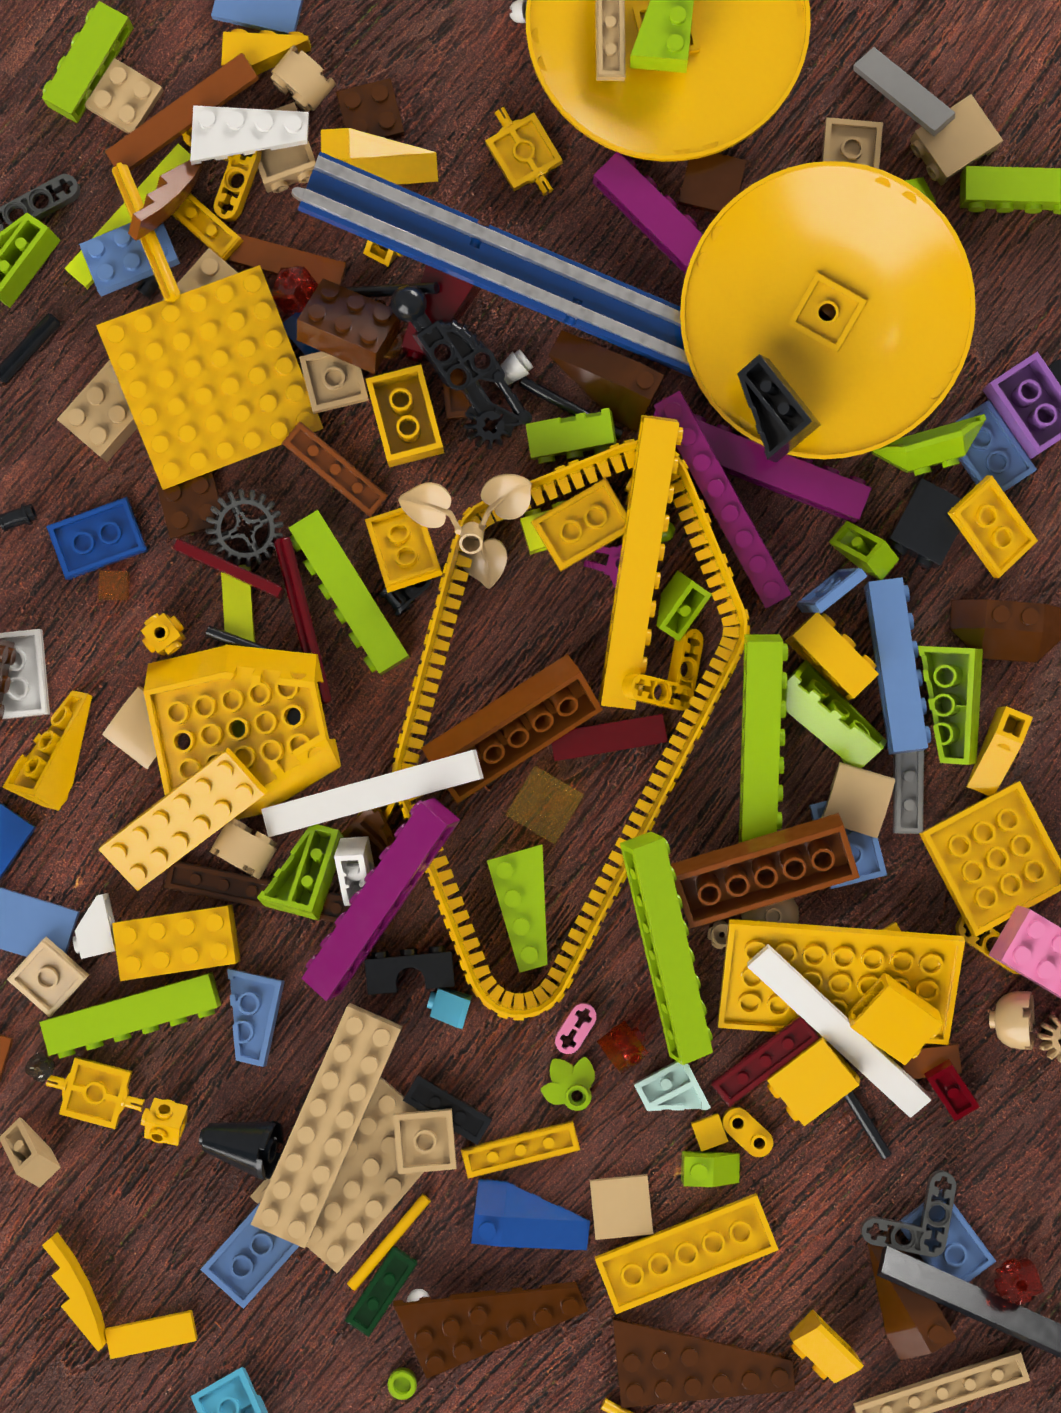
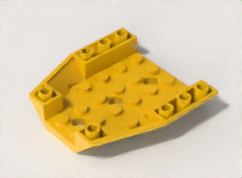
(251, 685)

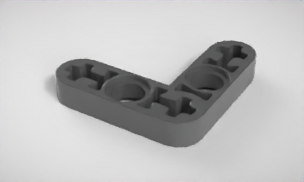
(918, 1232)

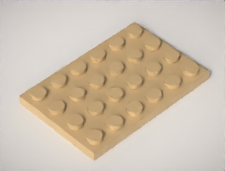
(365, 1185)

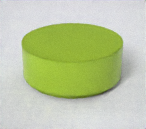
(402, 1383)

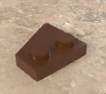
(374, 825)

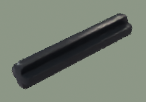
(28, 347)

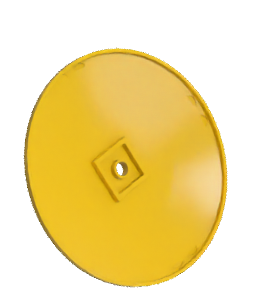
(735, 80)
(842, 241)

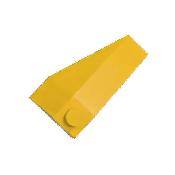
(381, 156)

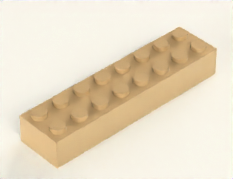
(100, 411)
(326, 1125)

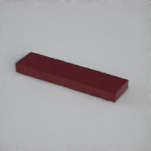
(229, 569)
(610, 737)
(765, 1060)

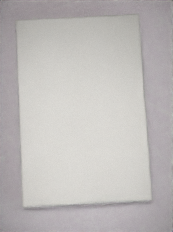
(27, 675)

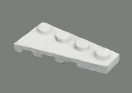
(236, 131)

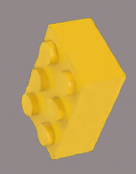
(404, 415)
(833, 655)

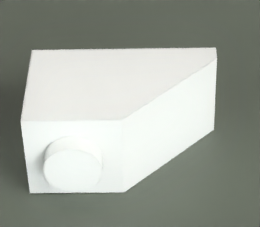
(95, 930)

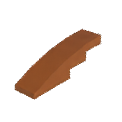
(163, 202)

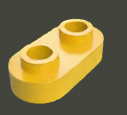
(747, 1132)

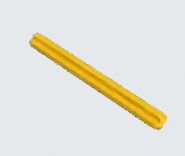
(150, 241)

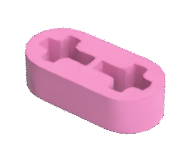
(581, 1031)

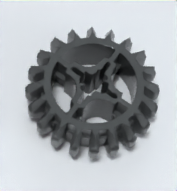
(234, 504)

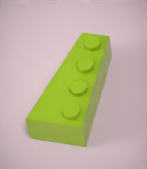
(664, 37)
(954, 699)
(831, 716)
(521, 896)

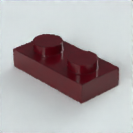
(952, 1090)

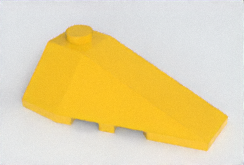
(52, 763)

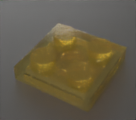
(544, 804)

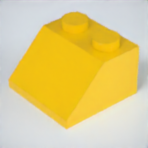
(825, 1348)

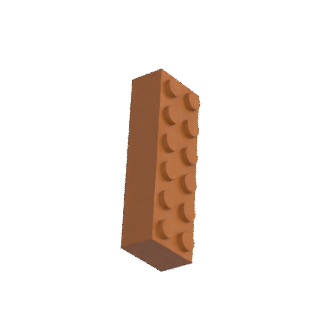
(519, 723)
(765, 870)

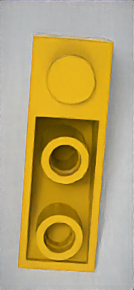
(263, 48)
(999, 749)

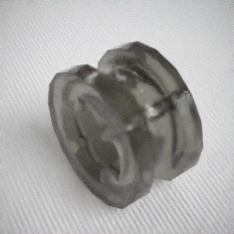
(40, 1067)

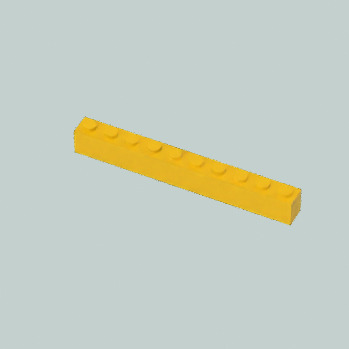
(640, 556)

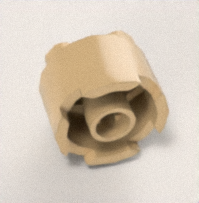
(302, 78)
(243, 849)

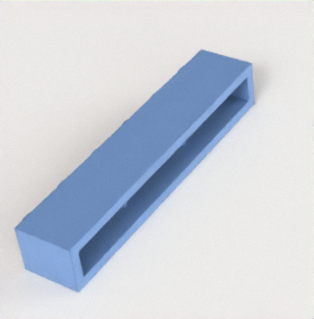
(896, 666)

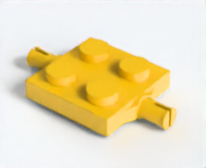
(523, 151)
(95, 1092)

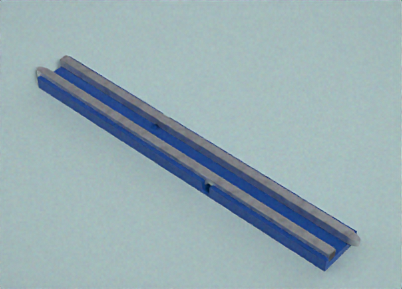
(494, 260)

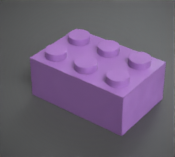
(1029, 404)

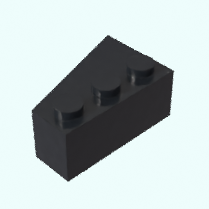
(776, 407)

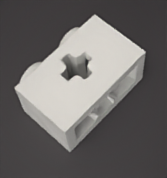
(353, 863)

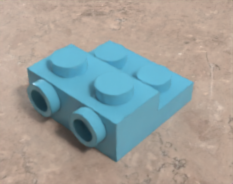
(230, 1395)

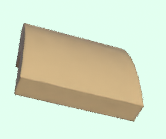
(132, 730)
(859, 798)

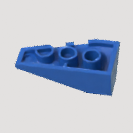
(524, 1220)

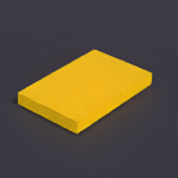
(581, 524)
(992, 526)
(402, 550)

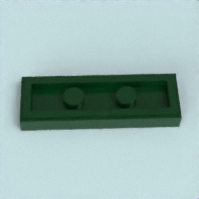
(381, 1291)

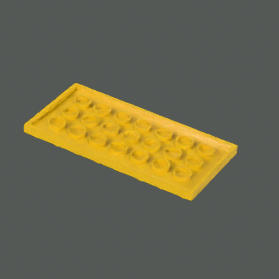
(839, 965)

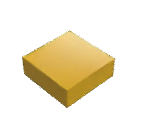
(709, 1132)

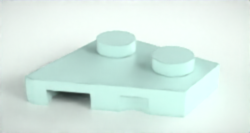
(671, 1088)

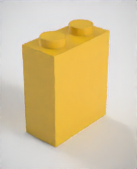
(895, 1019)
(813, 1081)

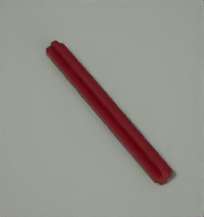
(300, 607)

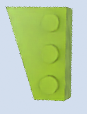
(22, 253)
(571, 436)
(306, 875)

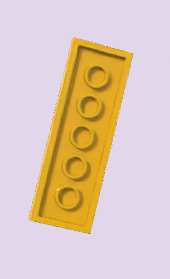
(182, 819)
(686, 1253)

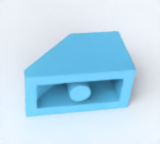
(449, 1006)

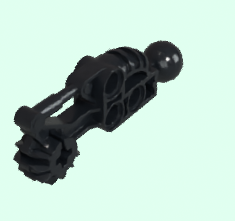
(462, 346)

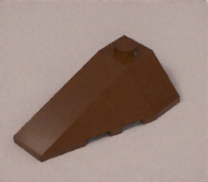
(608, 377)
(910, 1320)

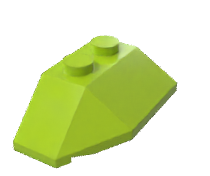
(932, 447)

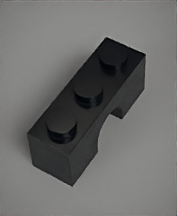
(435, 966)

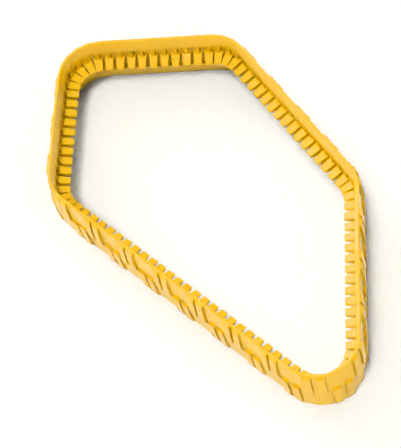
(731, 656)

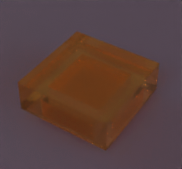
(114, 585)

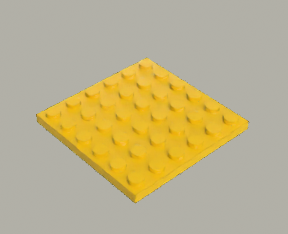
(209, 376)

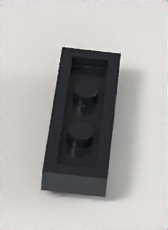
(466, 1119)

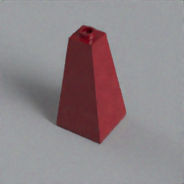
(449, 303)

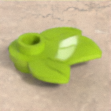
(568, 1079)

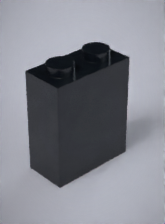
(924, 525)

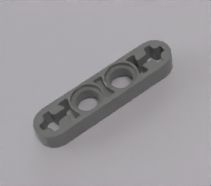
(26, 201)

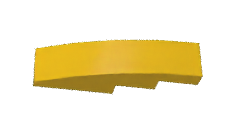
(82, 1303)

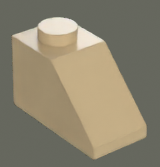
(29, 1153)

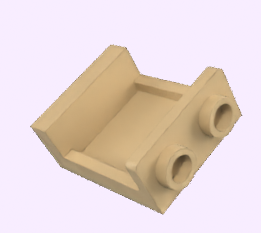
(957, 144)
(286, 165)

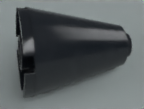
(245, 1145)

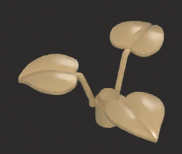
(505, 494)

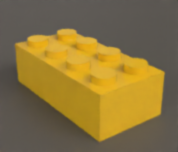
(176, 942)

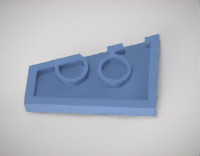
(255, 1013)

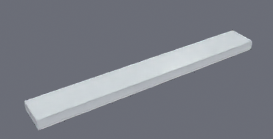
(372, 793)
(837, 1031)

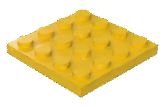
(994, 858)

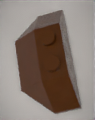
(1006, 628)

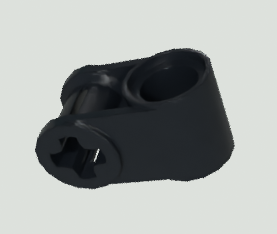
(408, 596)

